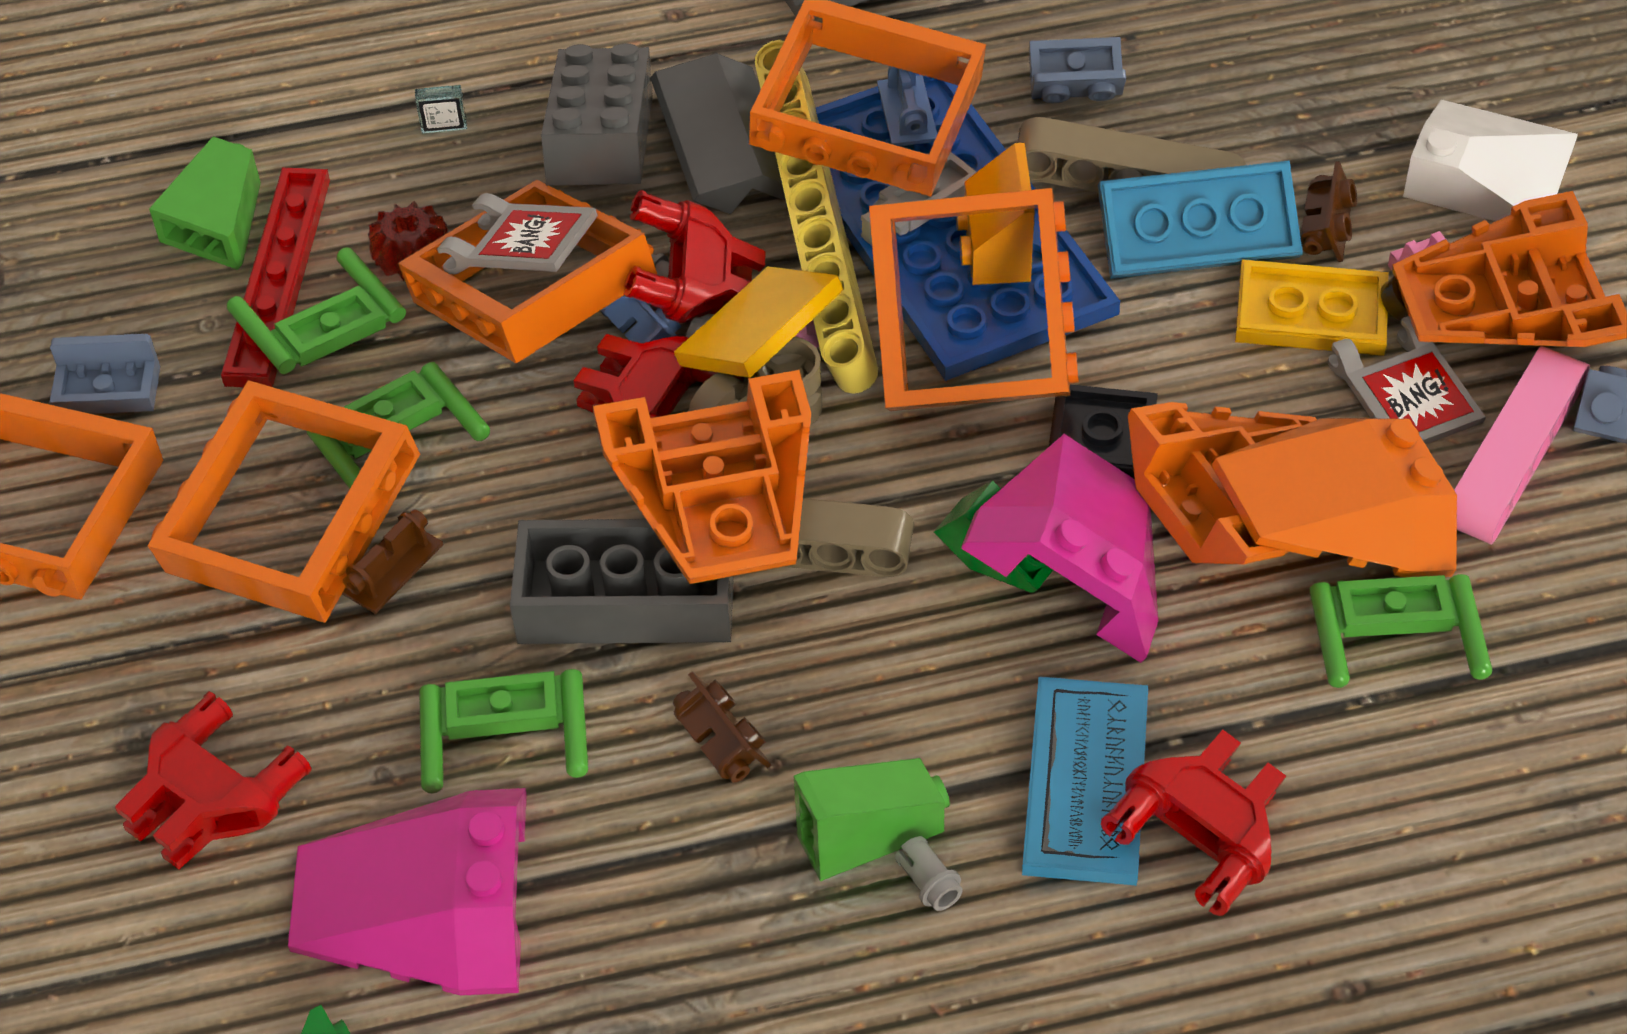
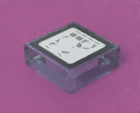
(441, 109)

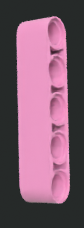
(1517, 443)

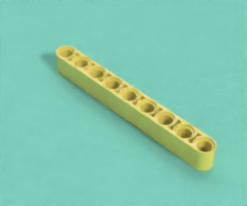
(823, 244)

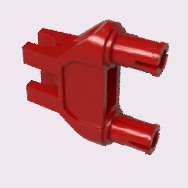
(704, 260)
(638, 371)
(200, 790)
(1206, 810)

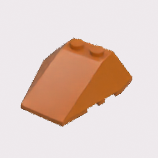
(1513, 282)
(717, 479)
(1177, 479)
(1349, 492)

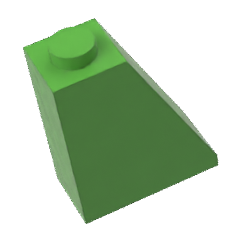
(211, 204)
(865, 812)

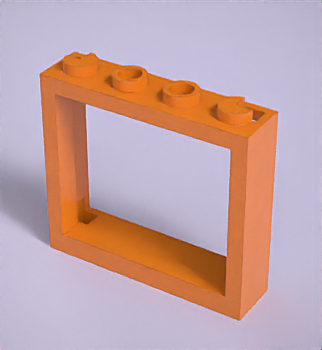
(877, 40)
(889, 304)
(550, 312)
(90, 439)
(348, 533)

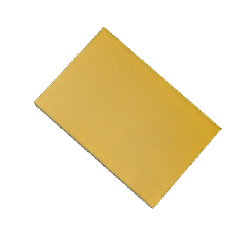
(1311, 306)
(758, 321)

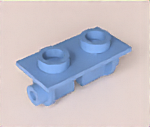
(906, 108)
(649, 324)

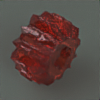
(402, 234)

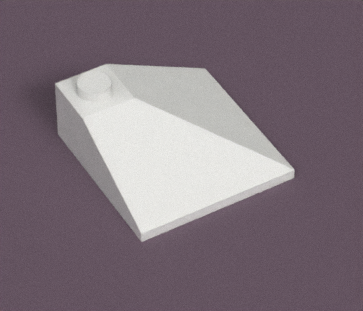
(1485, 161)

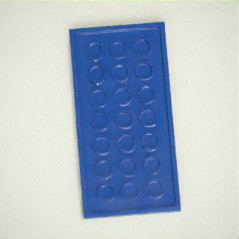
(951, 318)

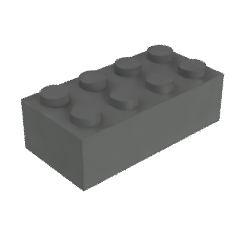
(597, 116)
(609, 587)

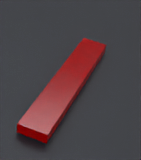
(277, 269)

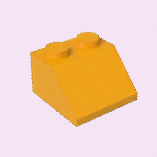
(999, 243)

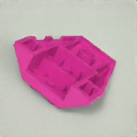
(1086, 526)
(419, 894)

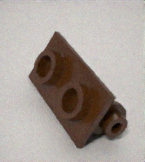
(1328, 213)
(391, 562)
(735, 742)

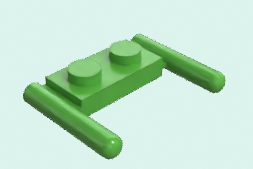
(325, 325)
(406, 401)
(1393, 608)
(499, 708)

